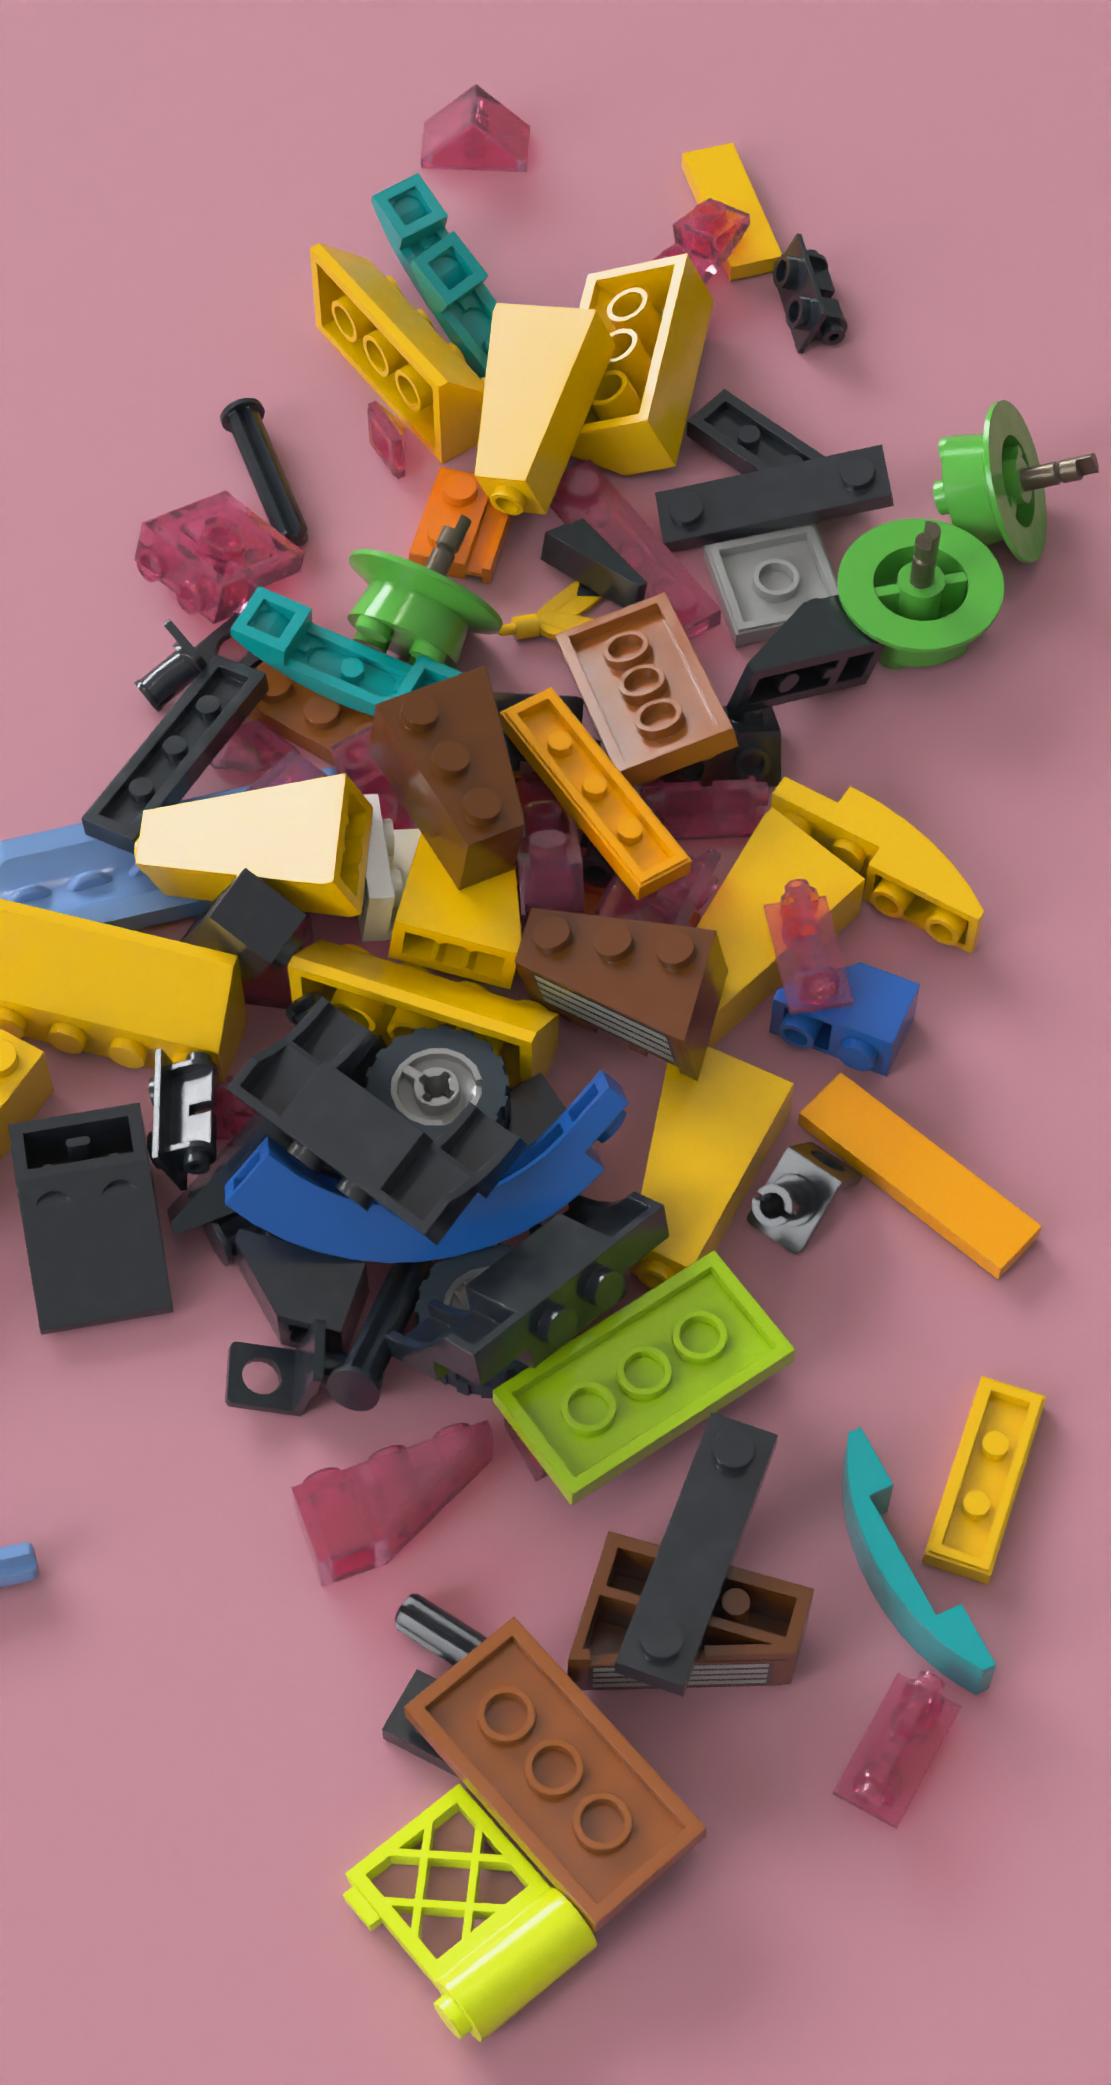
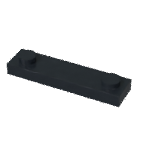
(774, 499)
(176, 750)
(696, 1554)

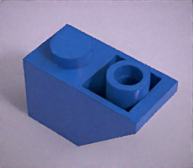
(860, 1034)

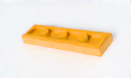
(595, 793)
(919, 1175)

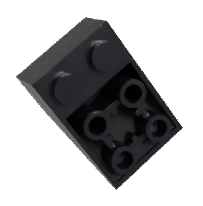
(90, 1218)

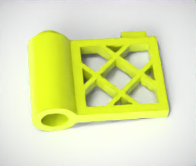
(503, 1959)

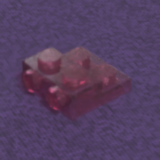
(214, 555)

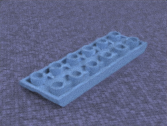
(91, 878)

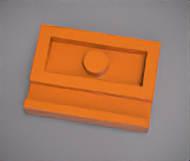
(458, 494)

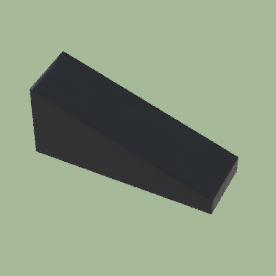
(593, 562)

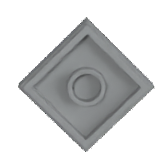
(767, 579)

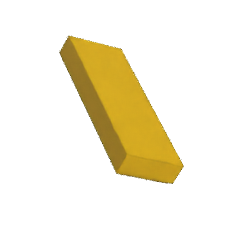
(721, 176)
(984, 1480)

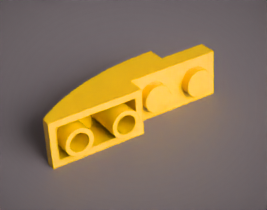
(901, 865)

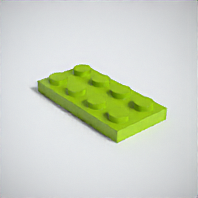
(643, 1377)

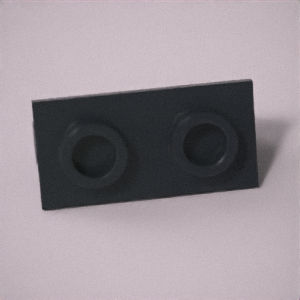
(806, 296)
(179, 1138)

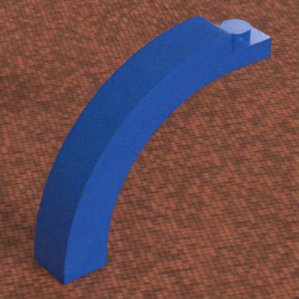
(548, 1174)

